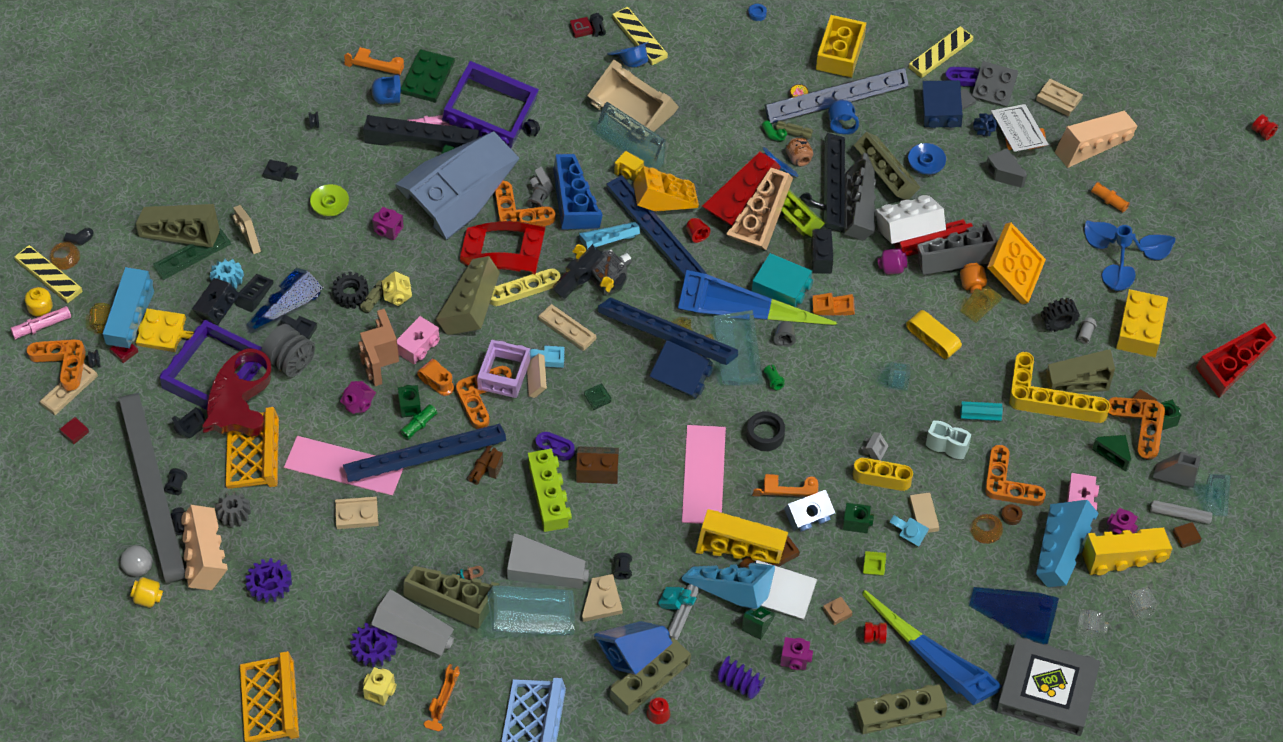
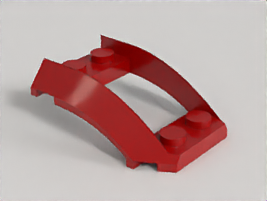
(530, 248)

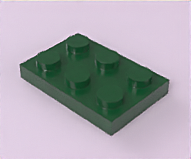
(427, 75)

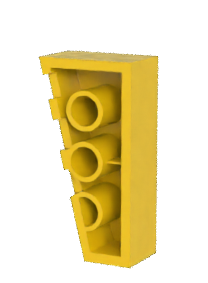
(740, 537)
(1125, 550)

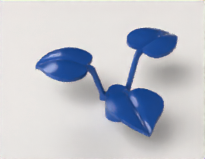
(1102, 234)

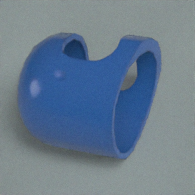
(386, 90)
(844, 111)

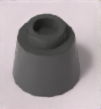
(785, 334)

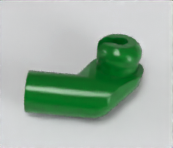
(779, 135)

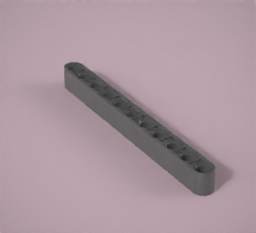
(152, 488)

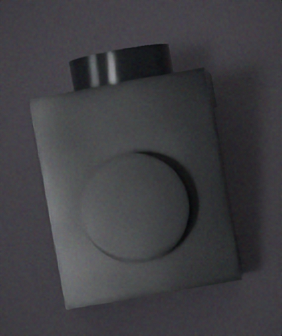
(190, 423)

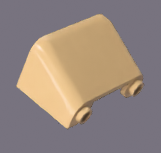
(632, 97)

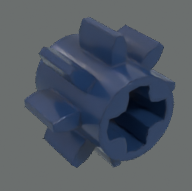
(984, 124)

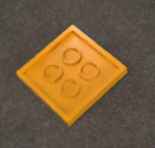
(1016, 263)

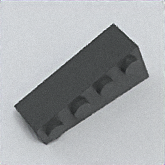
(957, 250)

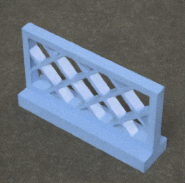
(551, 716)

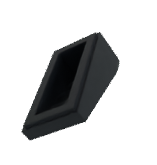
(249, 302)

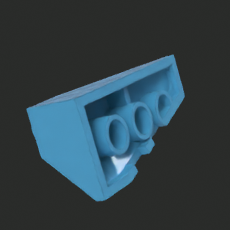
(740, 586)

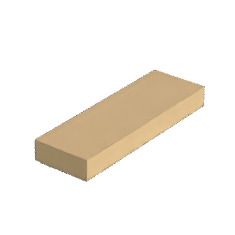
(567, 327)
(59, 397)

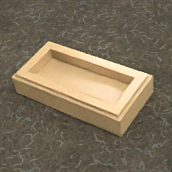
(536, 375)
(924, 511)

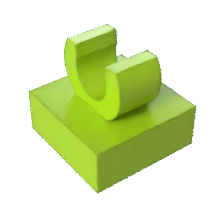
(874, 563)

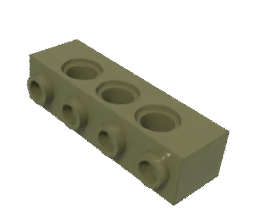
(887, 166)
(630, 700)
(870, 721)

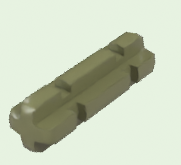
(795, 129)
(372, 298)

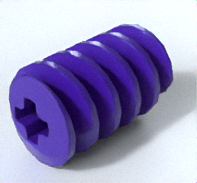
(739, 678)

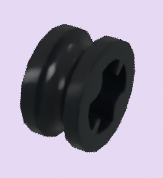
(314, 120)
(94, 358)

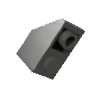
(1005, 168)
(1179, 469)

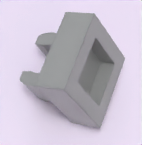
(542, 179)
(875, 446)

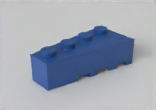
(574, 198)

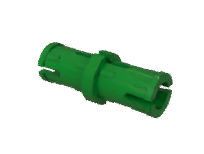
(418, 421)

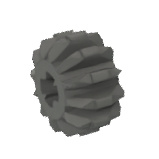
(233, 509)

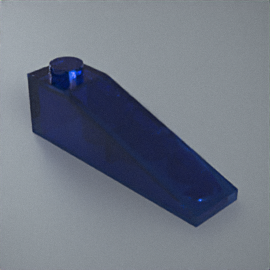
(296, 291)
(1022, 611)

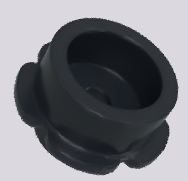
(531, 127)

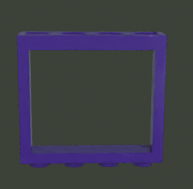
(500, 83)
(189, 393)

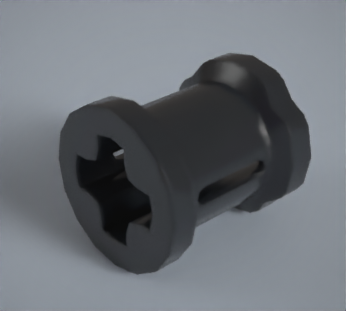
(175, 481)
(622, 566)

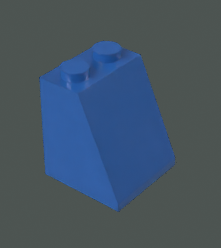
(633, 645)

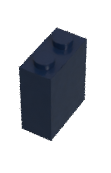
(942, 104)
(682, 369)

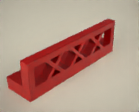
(910, 246)

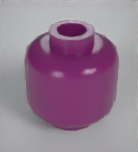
(892, 261)

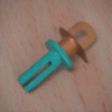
(469, 574)

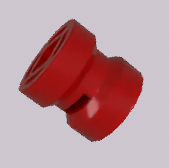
(1265, 127)
(880, 632)

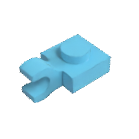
(553, 355)
(911, 531)

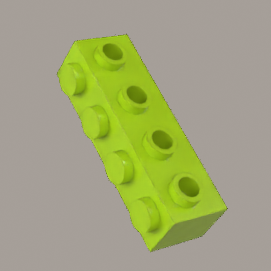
(800, 214)
(548, 490)

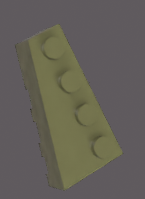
(180, 224)
(470, 298)
(450, 594)

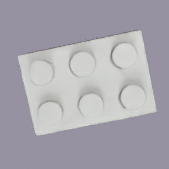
(910, 219)

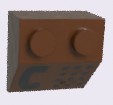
(597, 465)

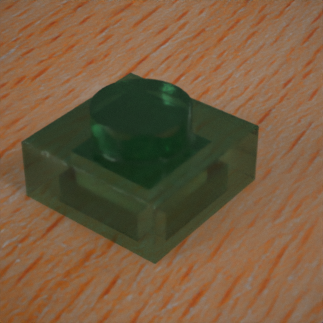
(597, 396)

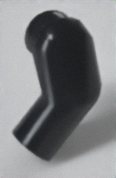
(79, 238)

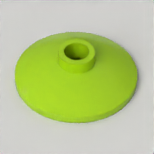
(329, 194)

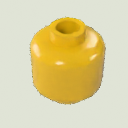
(38, 301)
(146, 592)

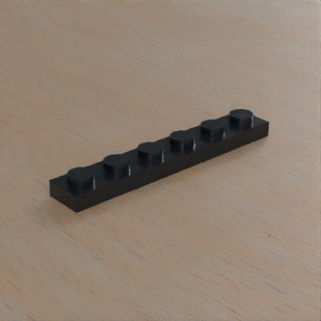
(834, 182)

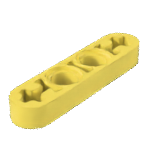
(522, 284)

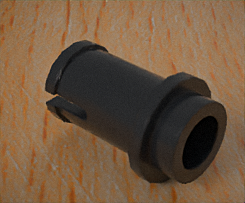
(596, 21)
(176, 515)

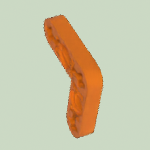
(512, 213)
(65, 354)
(473, 394)
(1144, 414)
(1004, 486)

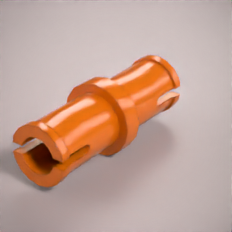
(1110, 197)

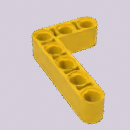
(1068, 402)

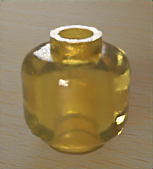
(98, 316)

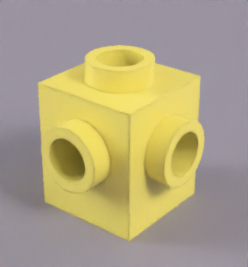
(396, 288)
(379, 685)

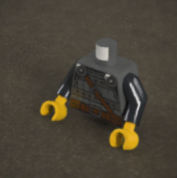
(610, 272)

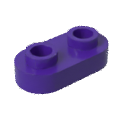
(963, 74)
(557, 445)

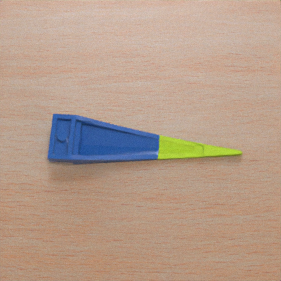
(717, 297)
(958, 673)

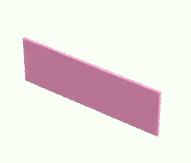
(328, 460)
(703, 472)

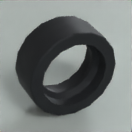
(765, 418)

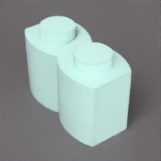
(946, 439)

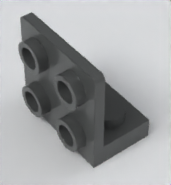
(995, 83)

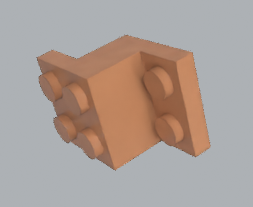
(378, 347)

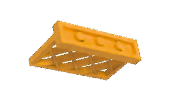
(268, 461)
(286, 692)

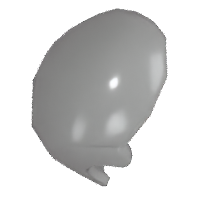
(136, 561)

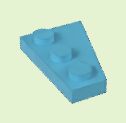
(608, 235)

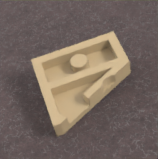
(246, 227)
(602, 599)

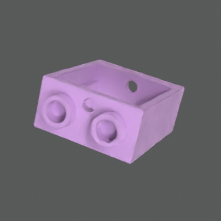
(501, 384)

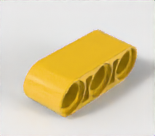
(934, 334)
(892, 472)

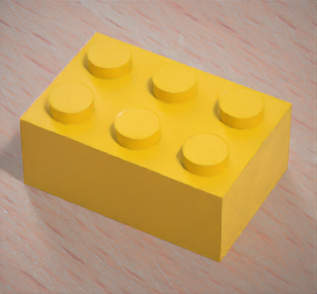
(841, 46)
(1142, 323)

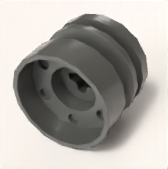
(288, 350)

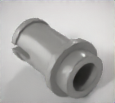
(1088, 326)

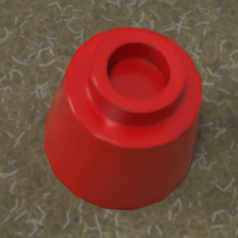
(697, 230)
(658, 711)

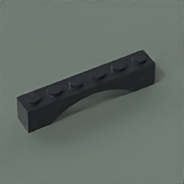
(390, 130)

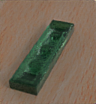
(188, 256)

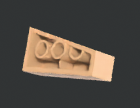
(1094, 136)
(762, 211)
(202, 548)

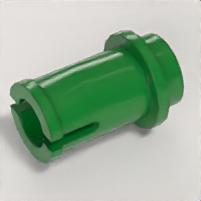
(773, 376)

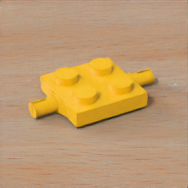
(162, 330)

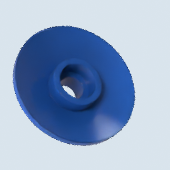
(927, 158)

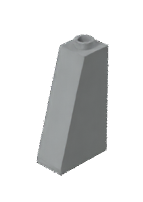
(544, 565)
(412, 623)

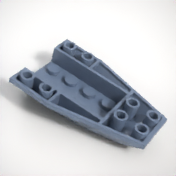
(459, 181)

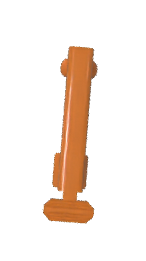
(362, 59)
(771, 488)
(438, 706)

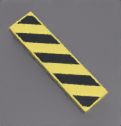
(639, 34)
(940, 52)
(48, 274)

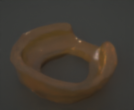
(67, 262)
(987, 536)

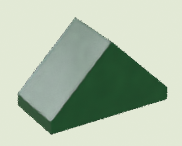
(1114, 450)
(757, 621)

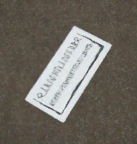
(1019, 127)

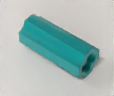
(981, 411)

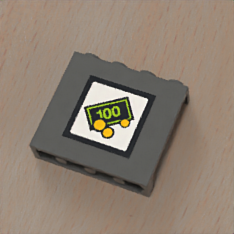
(1049, 686)

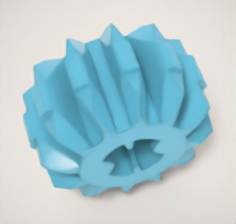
(228, 272)

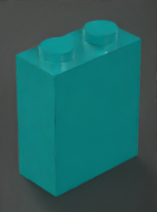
(782, 280)

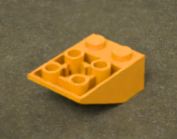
(663, 191)

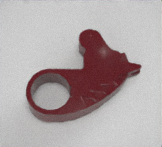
(228, 396)

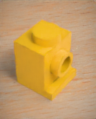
(628, 166)

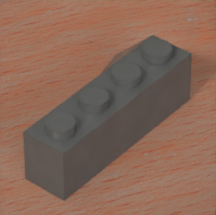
(860, 199)

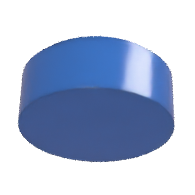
(757, 12)

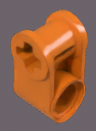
(436, 377)

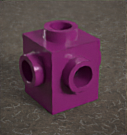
(387, 223)
(357, 397)
(1122, 521)
(796, 653)

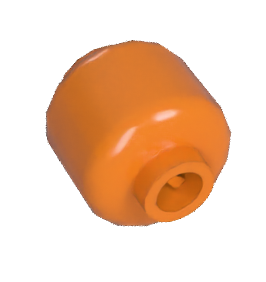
(973, 277)

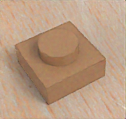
(837, 611)

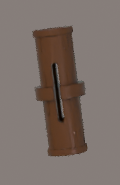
(481, 465)

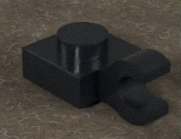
(279, 170)
(302, 325)

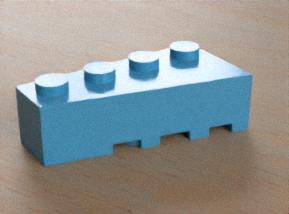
(128, 307)
(1063, 540)

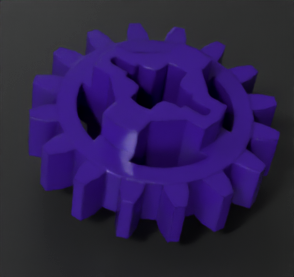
(268, 579)
(364, 640)

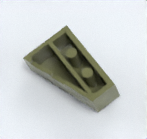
(1082, 373)

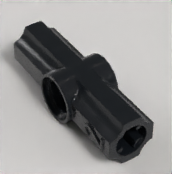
(578, 271)

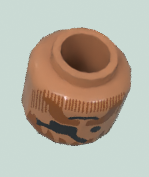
(799, 151)

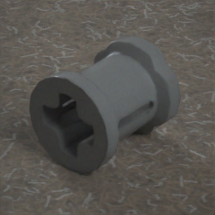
(538, 196)

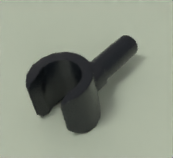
(807, 199)

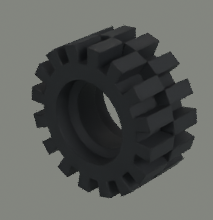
(350, 281)
(1060, 314)

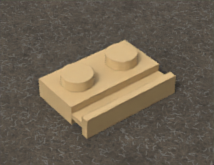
(1059, 97)
(356, 512)

